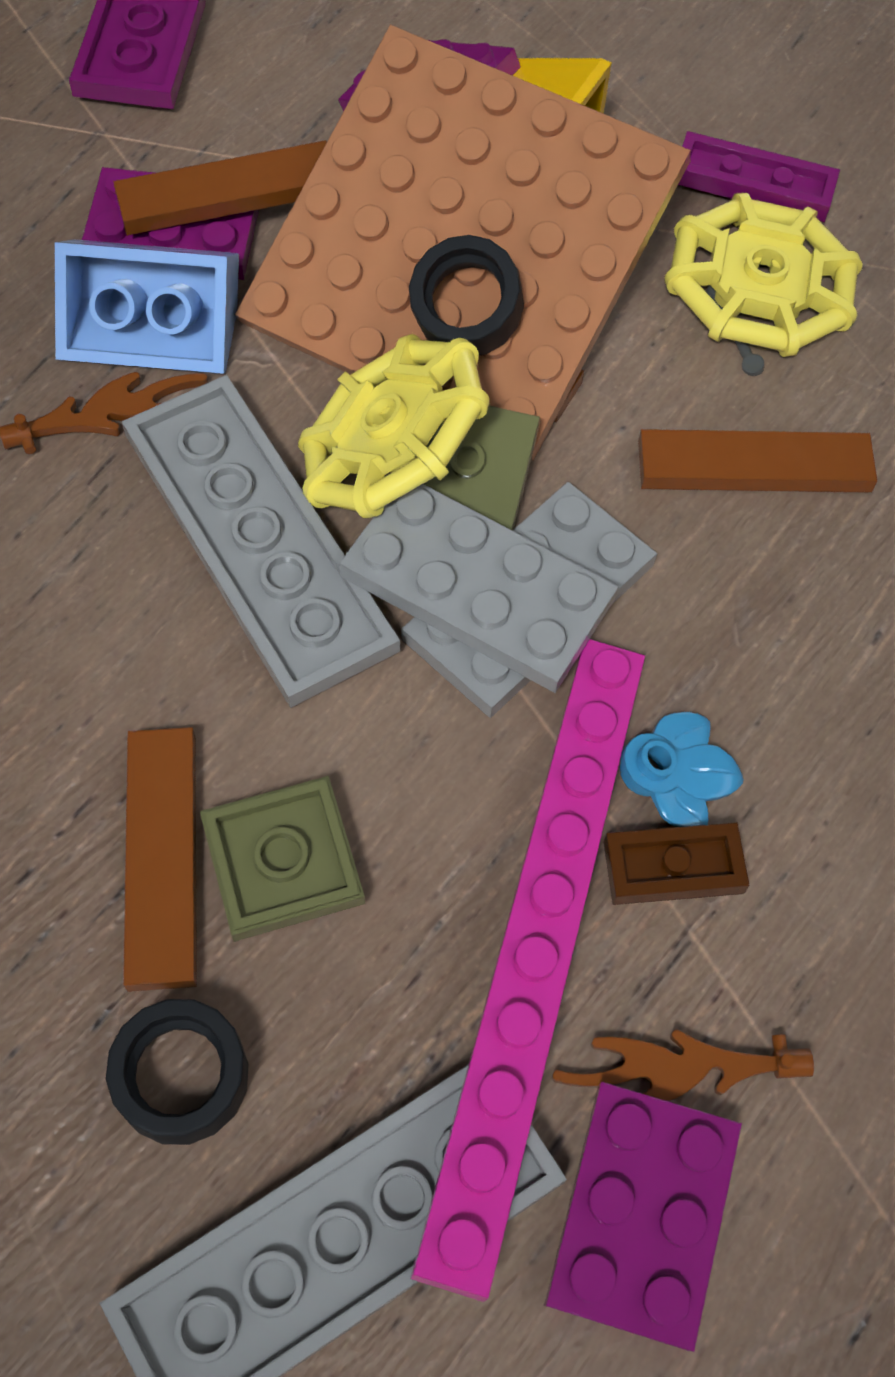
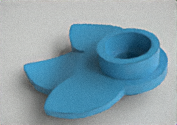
(688, 768)

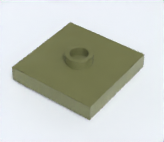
(491, 465)
(281, 858)

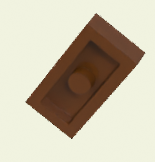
(675, 863)

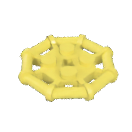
(773, 238)
(386, 420)

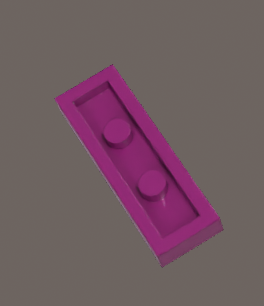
(766, 176)

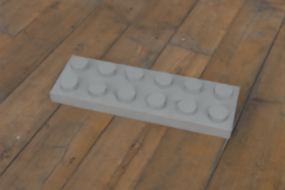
(260, 540)
(305, 1255)

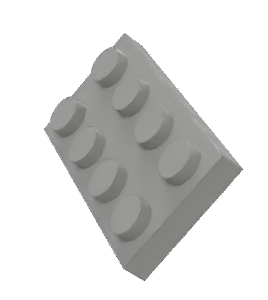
(569, 527)
(480, 584)

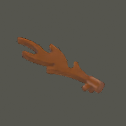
(107, 404)
(676, 1074)

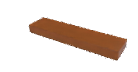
(215, 188)
(756, 460)
(160, 860)

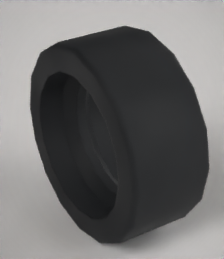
(458, 254)
(144, 1029)

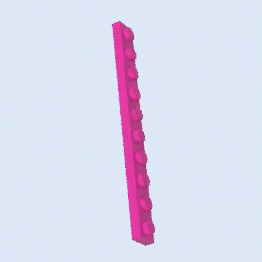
(528, 981)

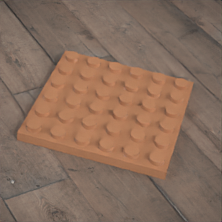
(450, 152)

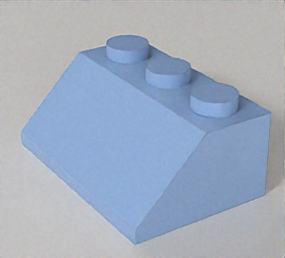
(145, 305)

